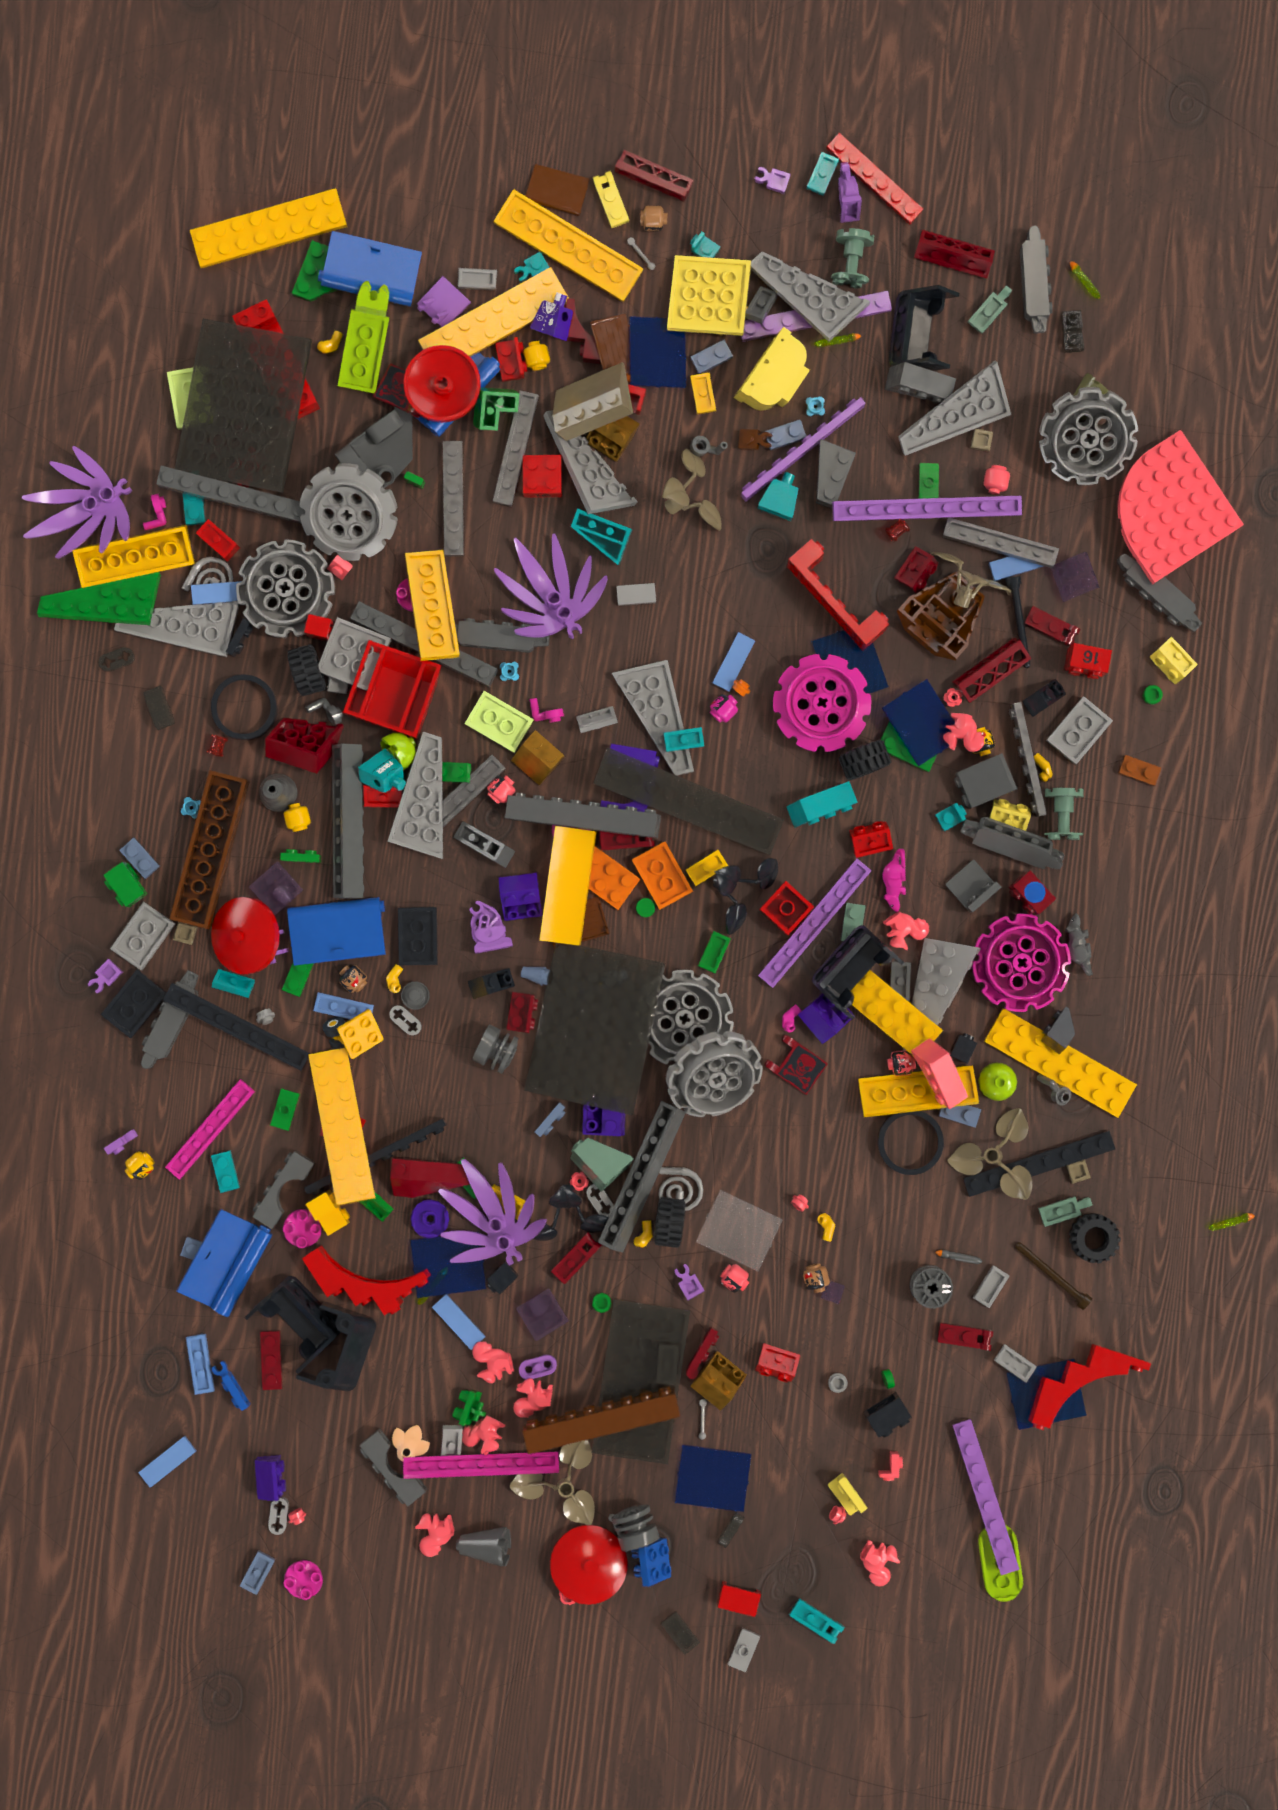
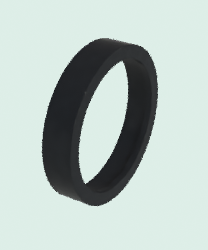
(273, 712)
(880, 1142)

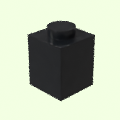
(963, 1048)

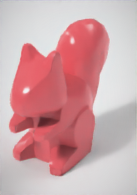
(965, 729)
(902, 925)
(496, 1361)
(536, 1399)
(484, 1430)
(439, 1533)
(874, 1562)

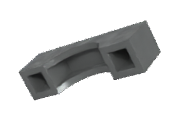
(270, 1209)
(376, 1448)

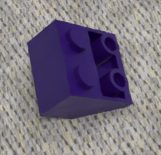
(520, 896)
(824, 1018)
(602, 1122)
(269, 1477)

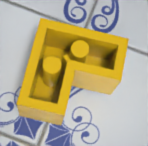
(328, 1213)

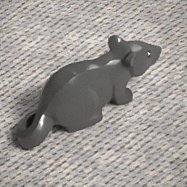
(1079, 950)

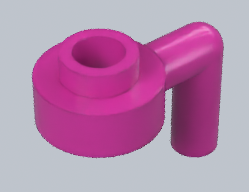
(158, 504)
(552, 715)

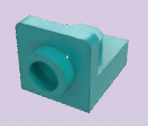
(704, 246)
(951, 816)

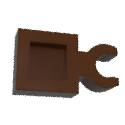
(751, 439)

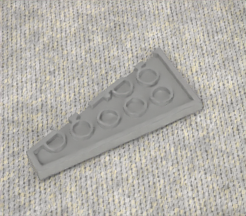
(813, 298)
(969, 407)
(590, 474)
(190, 626)
(655, 703)
(420, 811)
(940, 976)

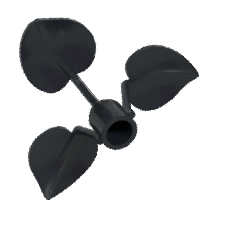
(726, 881)
(567, 1198)

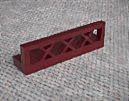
(651, 180)
(954, 255)
(987, 664)

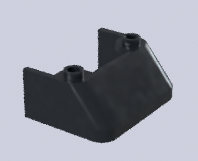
(913, 325)
(849, 965)
(302, 1314)
(354, 1353)

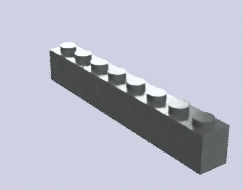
(230, 494)
(407, 637)
(583, 816)
(347, 821)
(642, 1177)

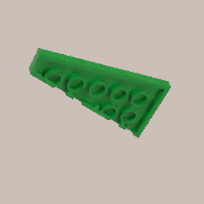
(114, 602)

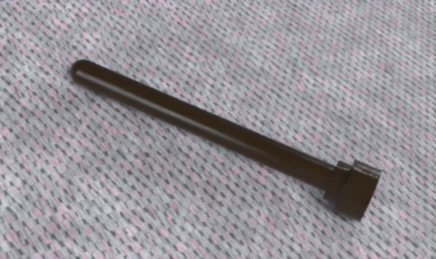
(1082, 1299)

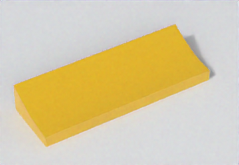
(134, 557)
(567, 885)

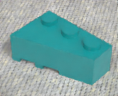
(603, 534)
(822, 804)

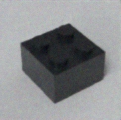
(887, 1415)

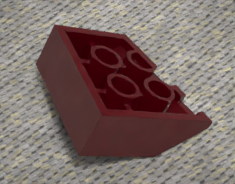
(302, 743)

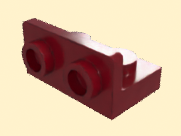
(917, 570)
(521, 1012)

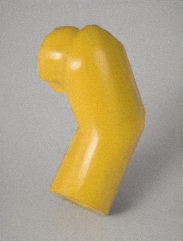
(1045, 767)

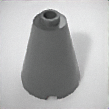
(283, 796)
(486, 1545)

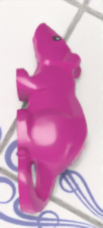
(893, 875)

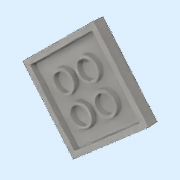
(345, 652)

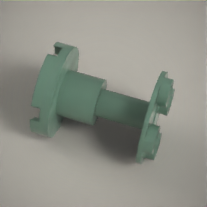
(854, 243)
(1064, 806)

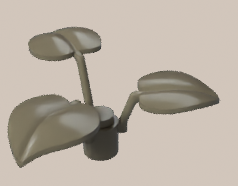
(677, 496)
(965, 593)
(968, 1158)
(580, 1505)

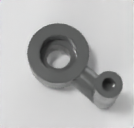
(706, 447)
(333, 713)
(1060, 1093)

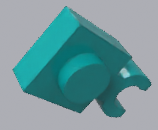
(534, 266)

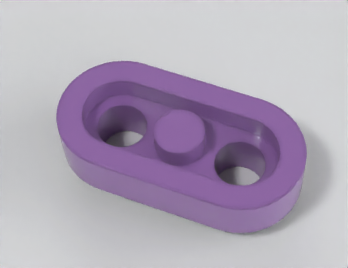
(538, 1367)

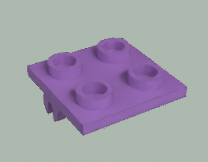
(443, 302)

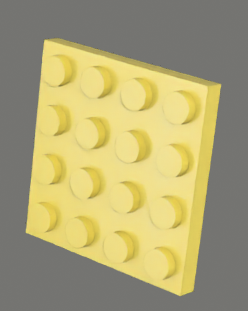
(709, 295)

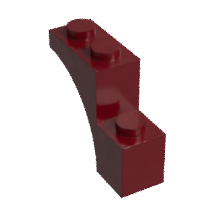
(580, 335)

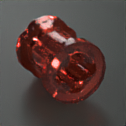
(897, 529)
(217, 745)

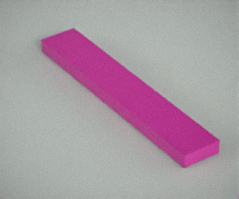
(210, 1129)

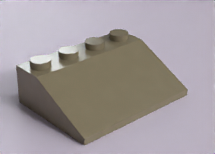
(592, 402)

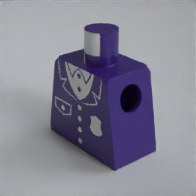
(553, 318)

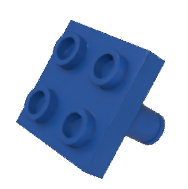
(653, 1562)

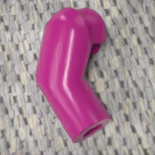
(788, 1018)

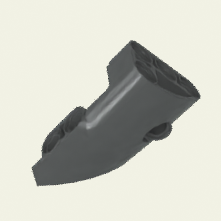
(382, 446)

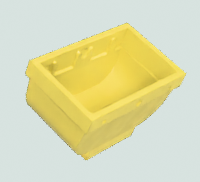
(775, 374)

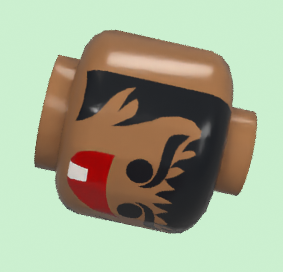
(653, 218)
(353, 979)
(816, 1277)

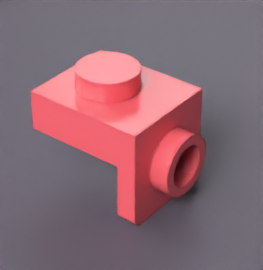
(339, 567)
(895, 1463)

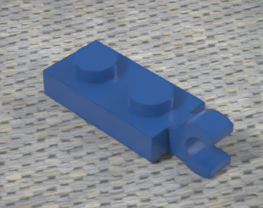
(230, 1384)

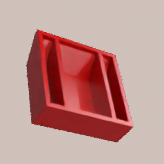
(397, 691)

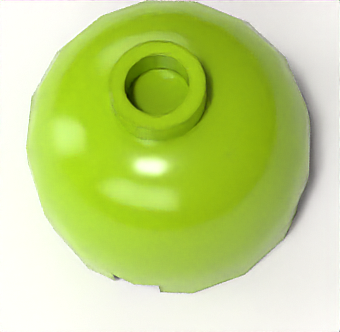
(400, 748)
(997, 1081)

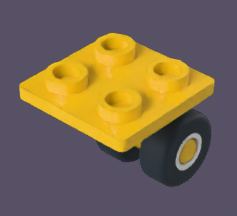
(355, 1035)

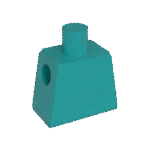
(780, 497)

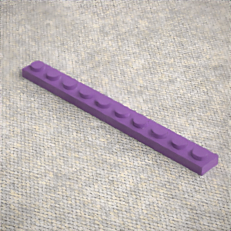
(927, 508)

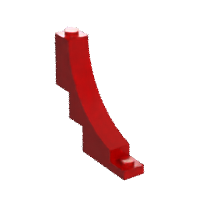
(1100, 1363)

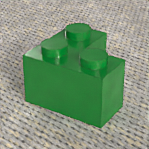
(489, 405)
(125, 884)

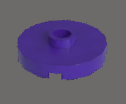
(422, 1225)

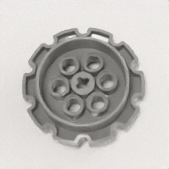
(1119, 425)
(348, 481)
(262, 568)
(706, 997)
(714, 1074)

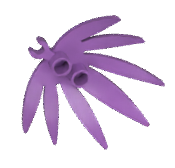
(97, 502)
(558, 608)
(501, 1227)

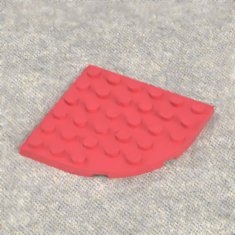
(1172, 508)

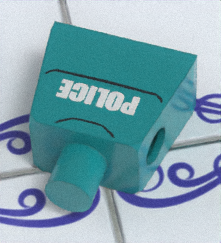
(382, 772)

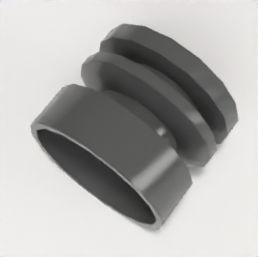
(495, 1049)
(926, 1276)
(637, 1532)

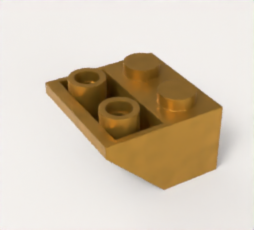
(613, 437)
(718, 1380)

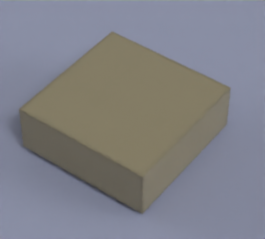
(981, 440)
(185, 933)
(1078, 1171)

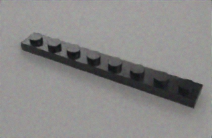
(236, 1026)
(386, 1152)
(1042, 1162)

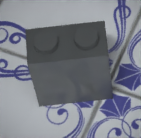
(985, 781)

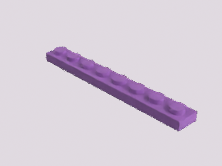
(793, 321)
(795, 453)
(814, 923)
(985, 1497)

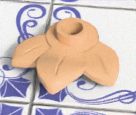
(410, 1440)

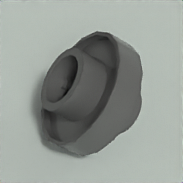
(415, 995)

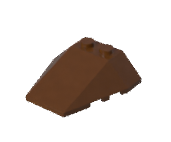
(939, 622)

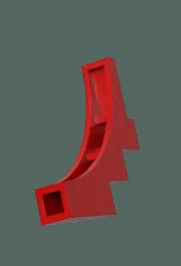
(386, 1293)

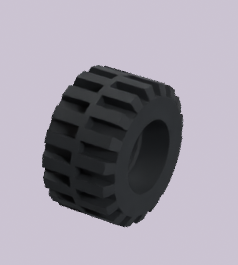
(305, 670)
(864, 760)
(669, 1222)
(1106, 1249)

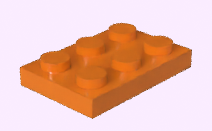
(662, 875)
(610, 879)

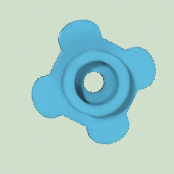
(815, 401)
(509, 666)
(186, 807)

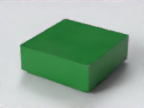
(414, 480)

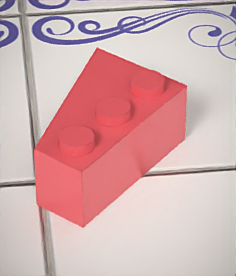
(940, 1073)

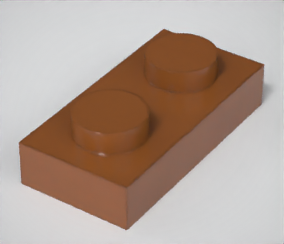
(1139, 770)

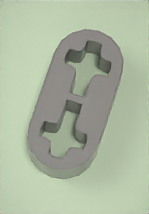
(402, 1024)
(604, 1197)
(283, 1516)

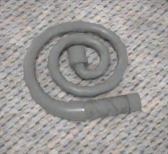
(196, 568)
(680, 1194)

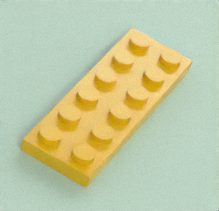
(432, 605)
(893, 1012)
(909, 1093)

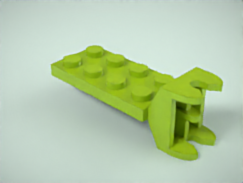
(365, 340)

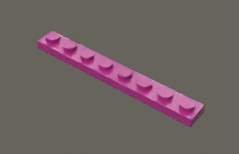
(480, 1465)

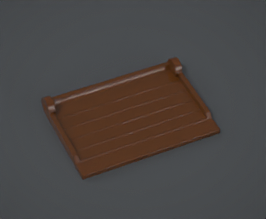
(557, 189)
(612, 341)
(594, 921)

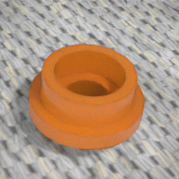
(741, 687)

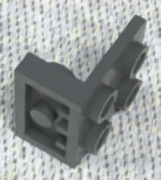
(972, 886)

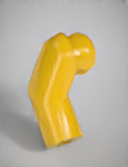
(330, 345)
(392, 979)
(828, 1225)
(646, 1235)

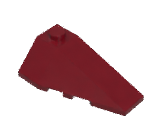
(422, 1177)

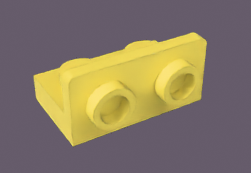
(1173, 660)
(1011, 814)
(847, 1494)

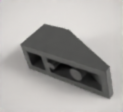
(484, 844)

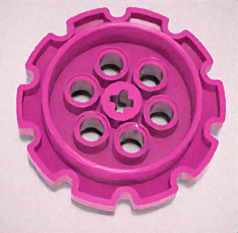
(848, 685)
(1042, 939)

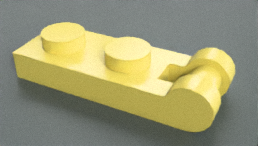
(611, 200)

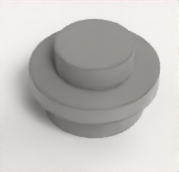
(265, 1016)
(837, 1382)

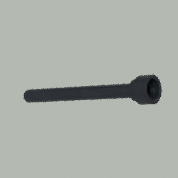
(1014, 585)

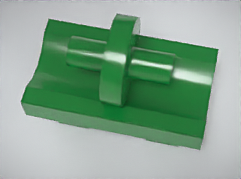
(472, 1408)

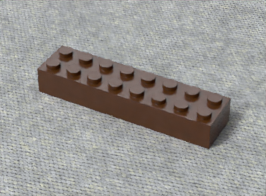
(209, 850)
(600, 1420)

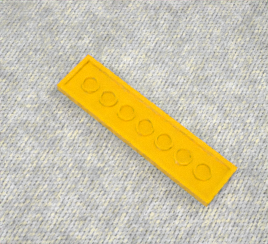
(268, 228)
(568, 245)
(498, 316)
(1070, 1068)
(341, 1126)

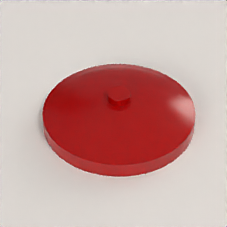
(442, 383)
(245, 935)
(588, 1564)

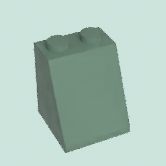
(599, 1162)

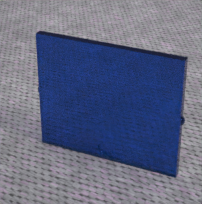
(656, 353)
(865, 661)
(920, 721)
(446, 1276)
(1024, 1394)
(713, 1478)

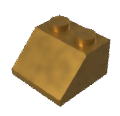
(537, 757)

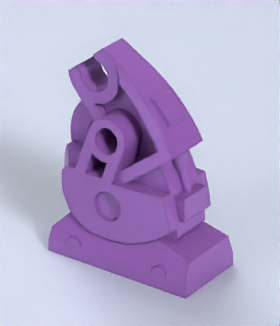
(848, 195)
(490, 933)

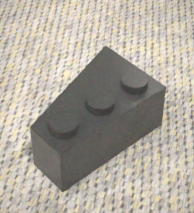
(919, 382)
(833, 469)

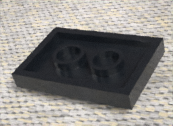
(417, 936)
(134, 1004)

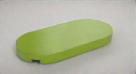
(999, 1586)

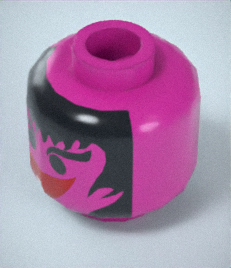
(723, 708)

